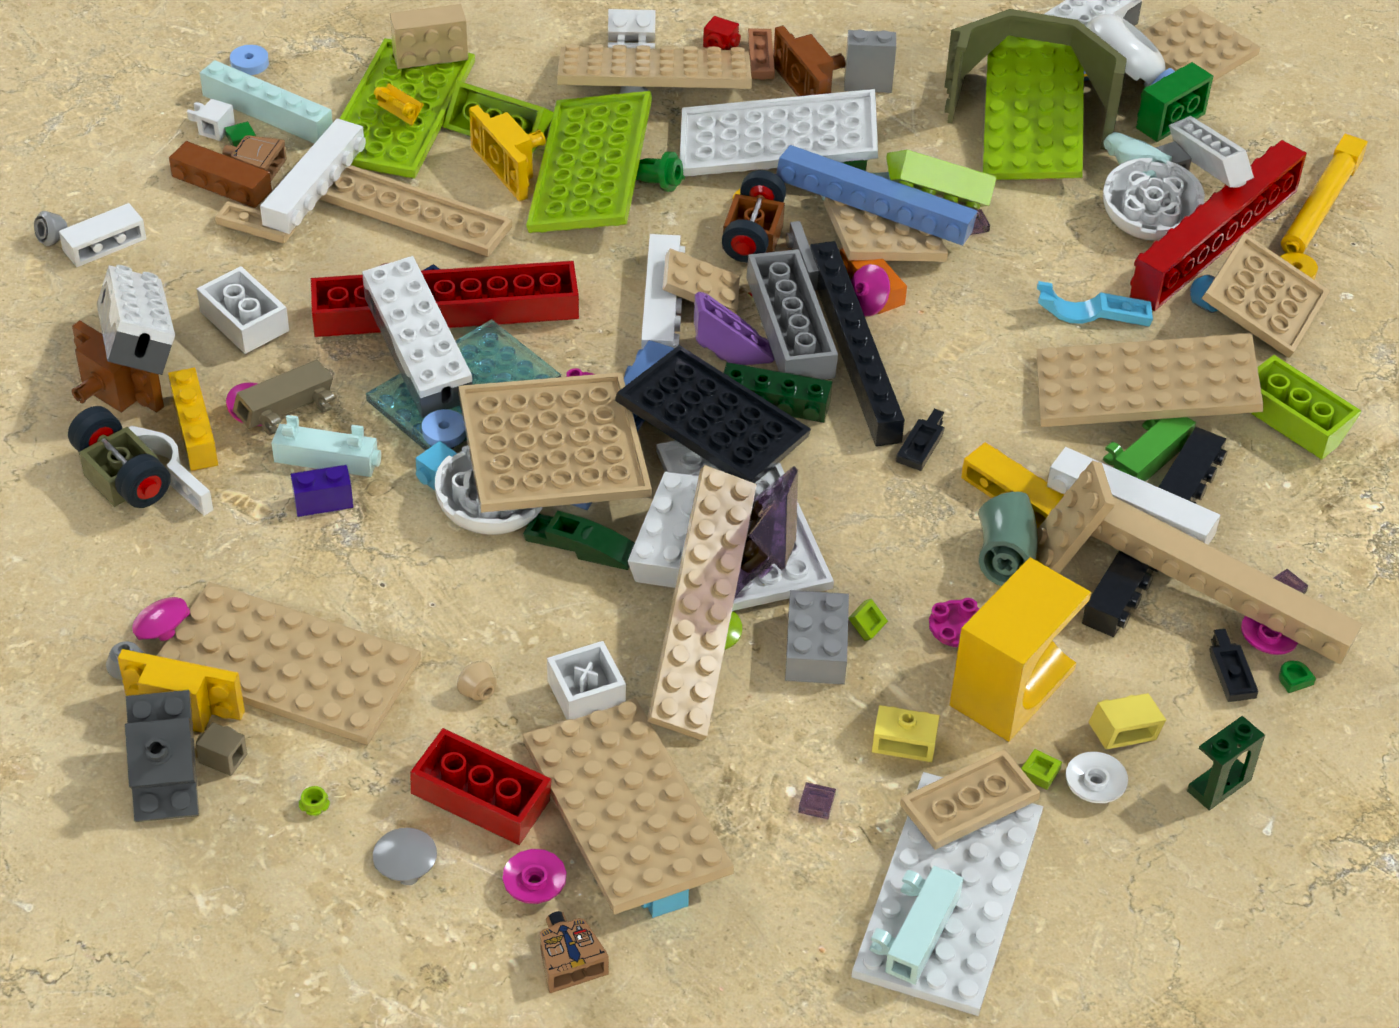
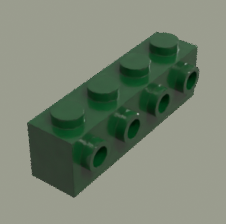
(794, 394)

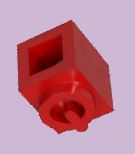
(721, 34)

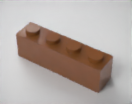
(220, 174)

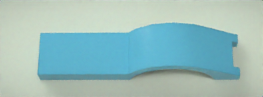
(1101, 306)

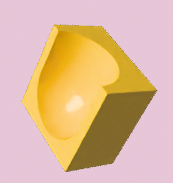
(1008, 649)

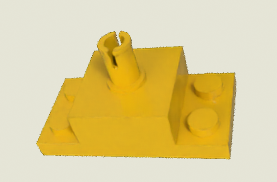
(505, 148)
(211, 689)

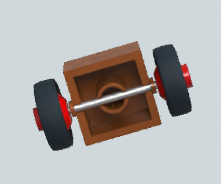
(755, 216)

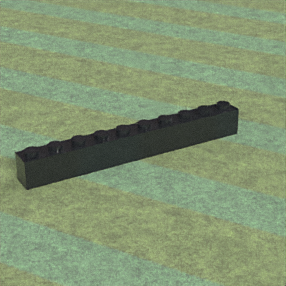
(857, 346)
(1127, 576)

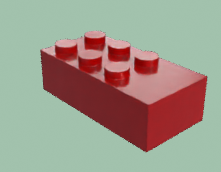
(480, 786)

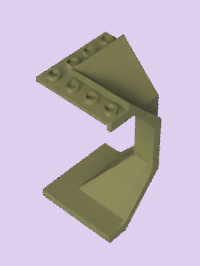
(977, 39)

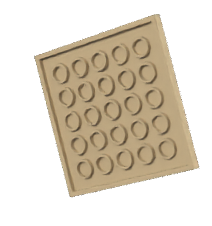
(552, 442)

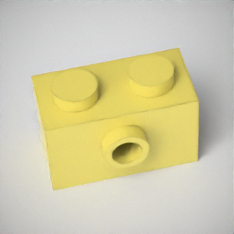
(1127, 721)
(905, 733)

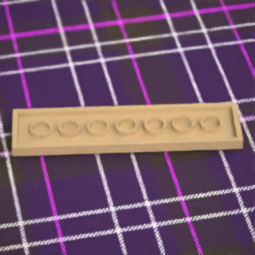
(418, 210)

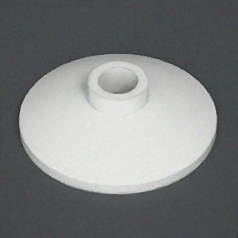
(1096, 768)

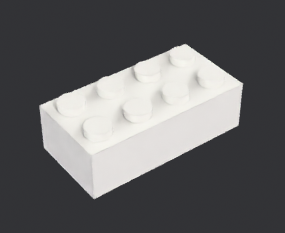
(663, 534)

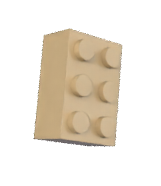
(429, 36)

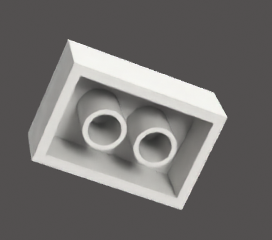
(243, 309)

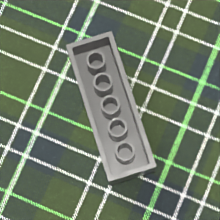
(791, 314)

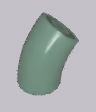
(1008, 535)

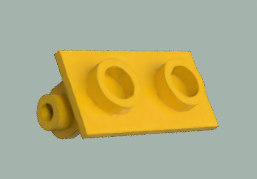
(398, 103)

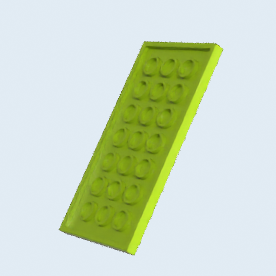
(1033, 111)
(390, 142)
(590, 162)

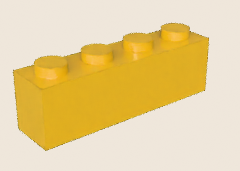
(193, 419)
(998, 474)

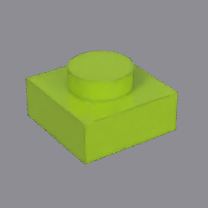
(868, 619)
(1041, 768)

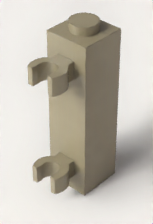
(283, 394)

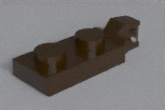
(752, 554)

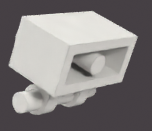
(631, 27)

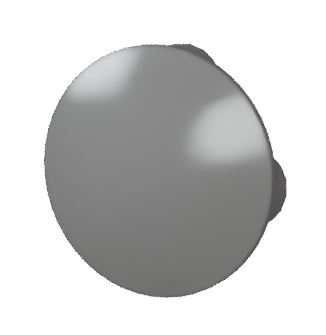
(404, 855)

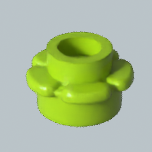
(311, 795)

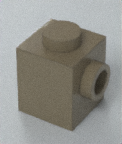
(221, 748)

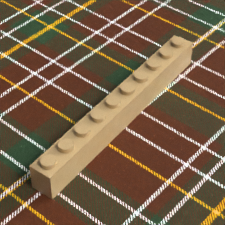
(1229, 581)

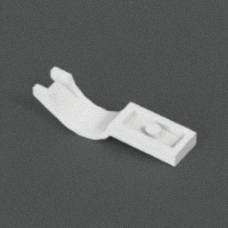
(181, 479)

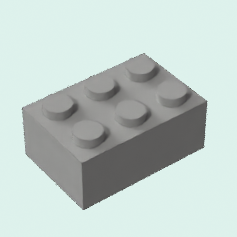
(817, 637)

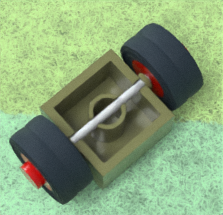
(117, 459)

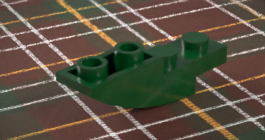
(584, 537)

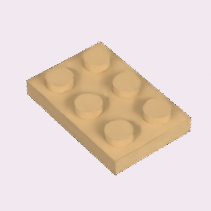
(688, 276)

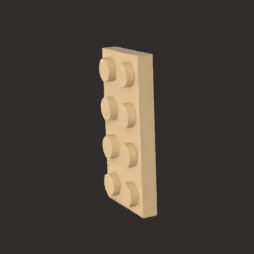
(1074, 518)
(969, 799)

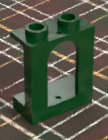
(1227, 771)

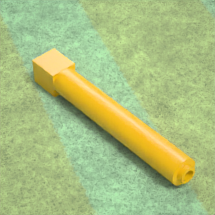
(1345, 162)

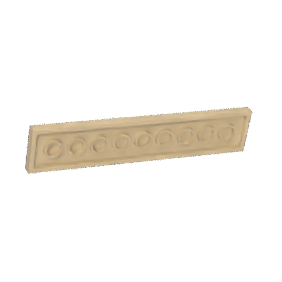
(702, 604)

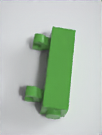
(1153, 449)

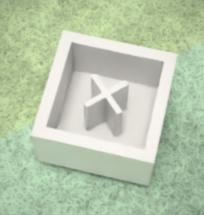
(585, 680)

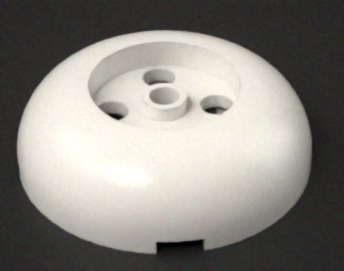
(1142, 56)
(1150, 205)
(459, 500)

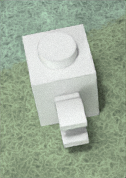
(212, 118)

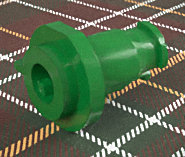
(664, 171)

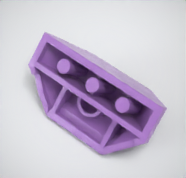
(728, 333)

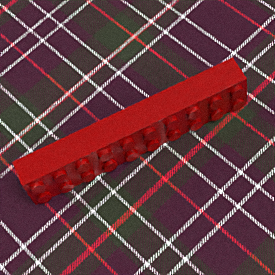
(1216, 226)
(463, 295)

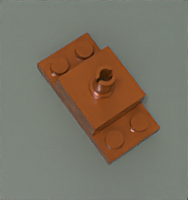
(804, 63)
(108, 381)

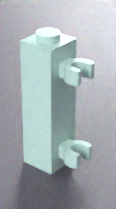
(325, 448)
(924, 924)

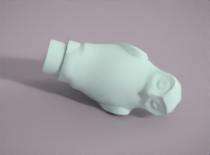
(1129, 148)

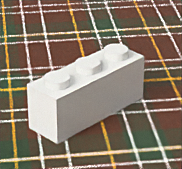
(102, 235)

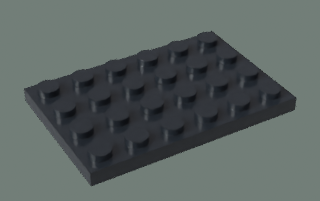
(713, 415)

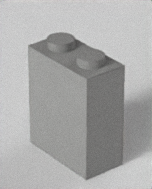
(870, 60)

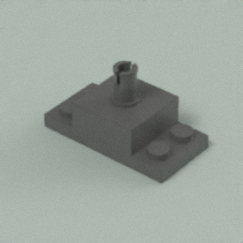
(161, 756)

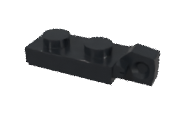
(922, 441)
(1232, 668)

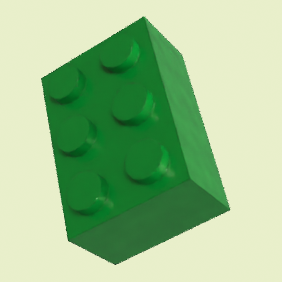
(1173, 99)

